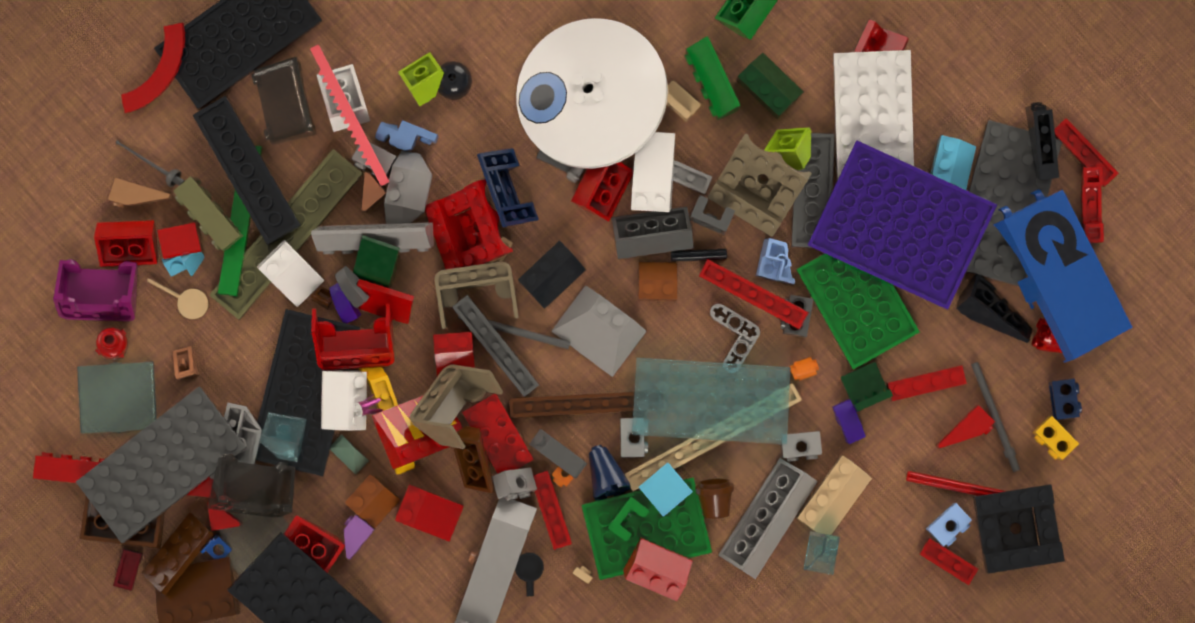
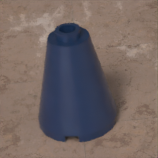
(606, 474)

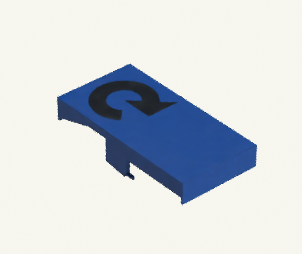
(1063, 274)

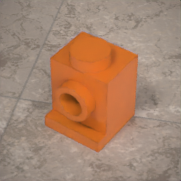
(559, 479)

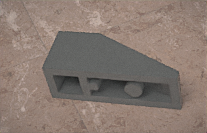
(558, 453)

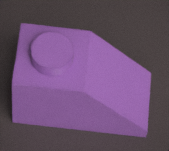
(356, 534)

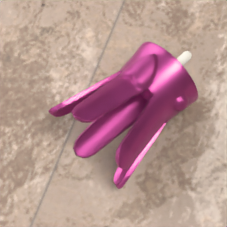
(361, 408)

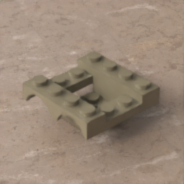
(755, 200)

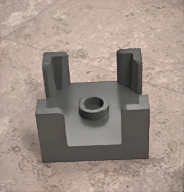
(709, 220)

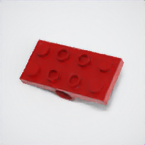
(500, 437)

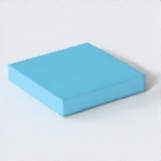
(665, 489)

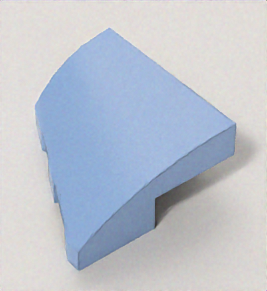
(775, 262)

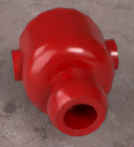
(112, 343)

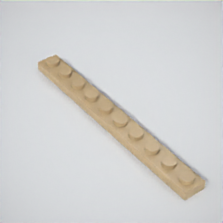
(683, 453)

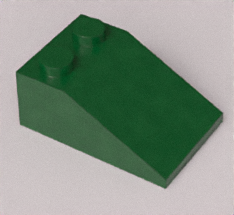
(376, 262)

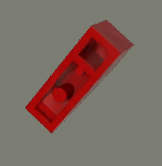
(971, 426)

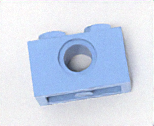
(938, 529)

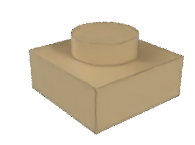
(583, 573)

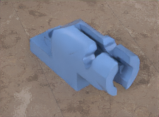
(404, 136)

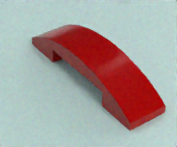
(1092, 203)

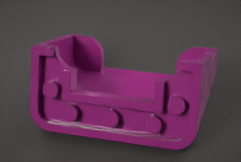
(96, 292)

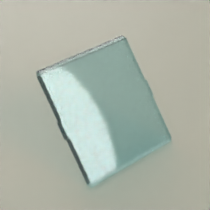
(116, 397)

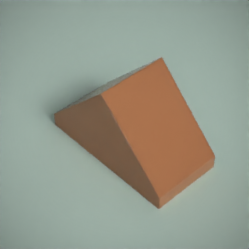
(371, 193)
(184, 363)

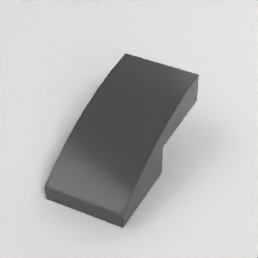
(347, 282)

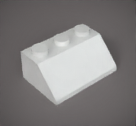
(339, 395)

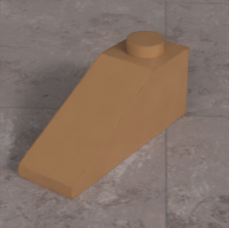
(131, 194)

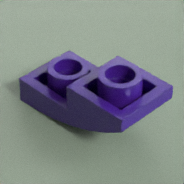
(343, 306)
(849, 421)

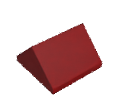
(180, 240)

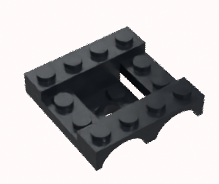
(1012, 551)

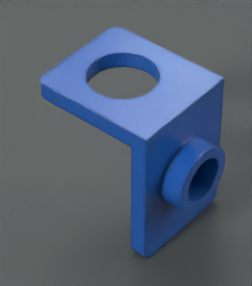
(210, 545)

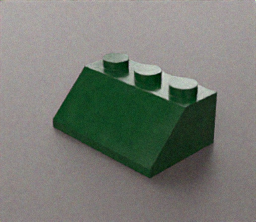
(769, 85)

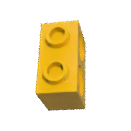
(1058, 434)

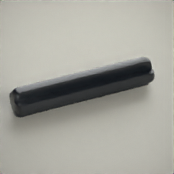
(695, 255)

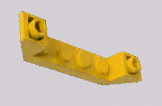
(382, 389)

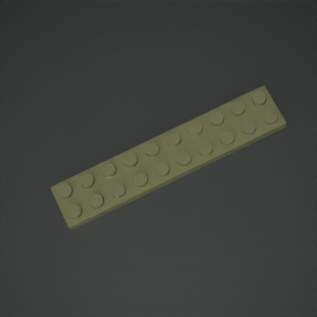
(311, 206)

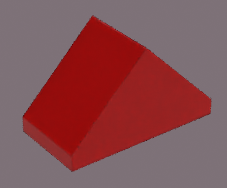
(222, 520)

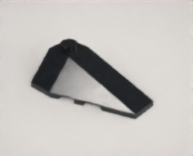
(987, 308)

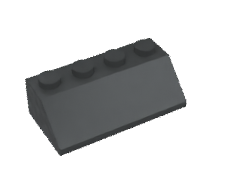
(652, 233)

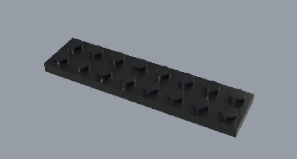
(246, 170)

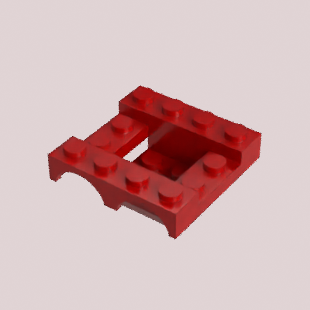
(470, 236)

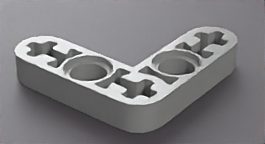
(743, 338)

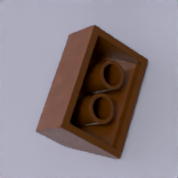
(473, 461)

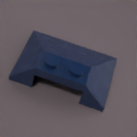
(496, 172)

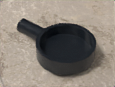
(529, 569)

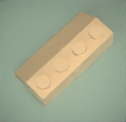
(834, 496)

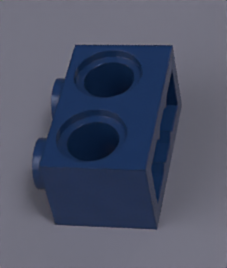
(1058, 400)

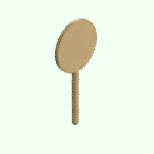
(190, 303)

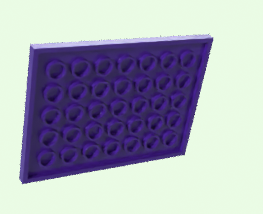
(902, 224)

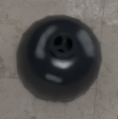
(460, 85)

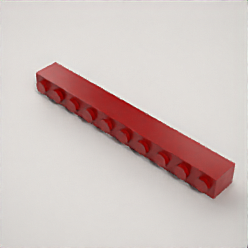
(70, 470)

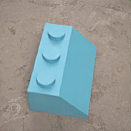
(953, 161)

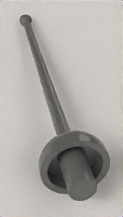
(172, 176)

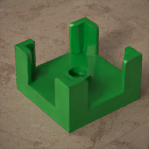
(623, 516)

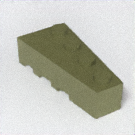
(207, 213)

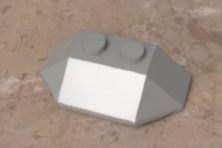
(407, 189)
(247, 430)

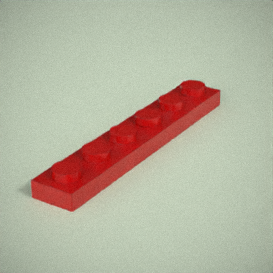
(753, 294)

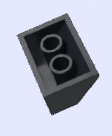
(551, 274)

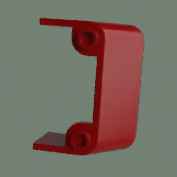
(353, 347)

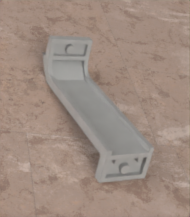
(496, 562)

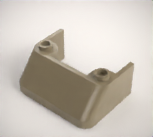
(454, 279)
(447, 397)

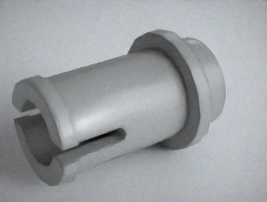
(574, 174)

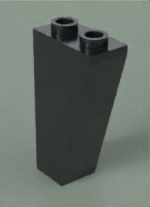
(1042, 140)

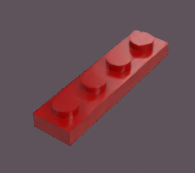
(1083, 150)
(927, 383)
(551, 511)

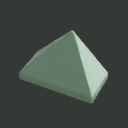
(349, 454)

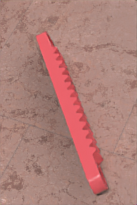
(348, 113)

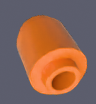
(804, 368)

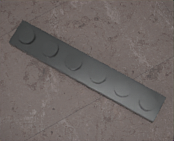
(495, 345)

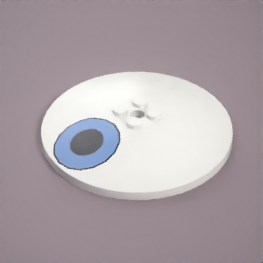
(597, 125)

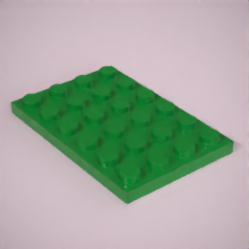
(858, 308)
(679, 530)

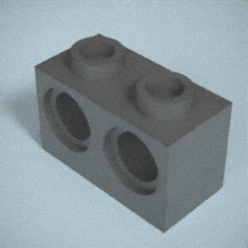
(807, 306)

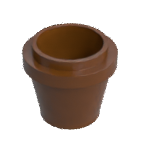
(715, 497)

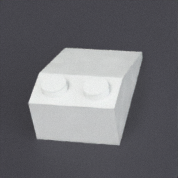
(350, 86)
(290, 273)

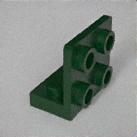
(865, 387)

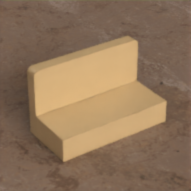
(681, 101)

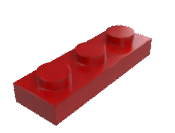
(948, 561)

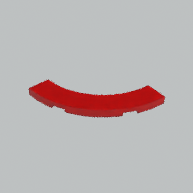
(163, 75)

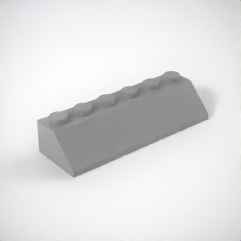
(348, 237)
(768, 518)

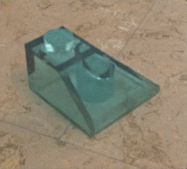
(283, 436)
(821, 553)

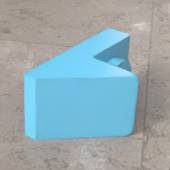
(178, 264)

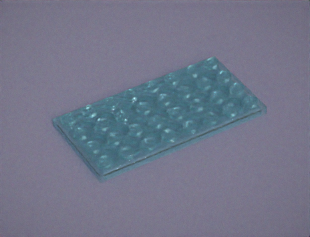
(711, 401)

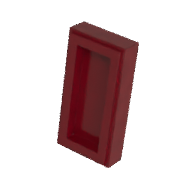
(128, 569)

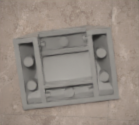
(599, 330)

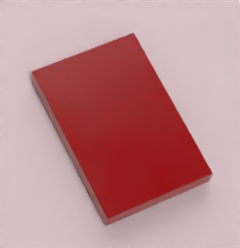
(379, 296)

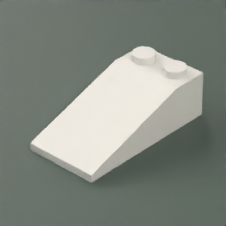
(654, 174)

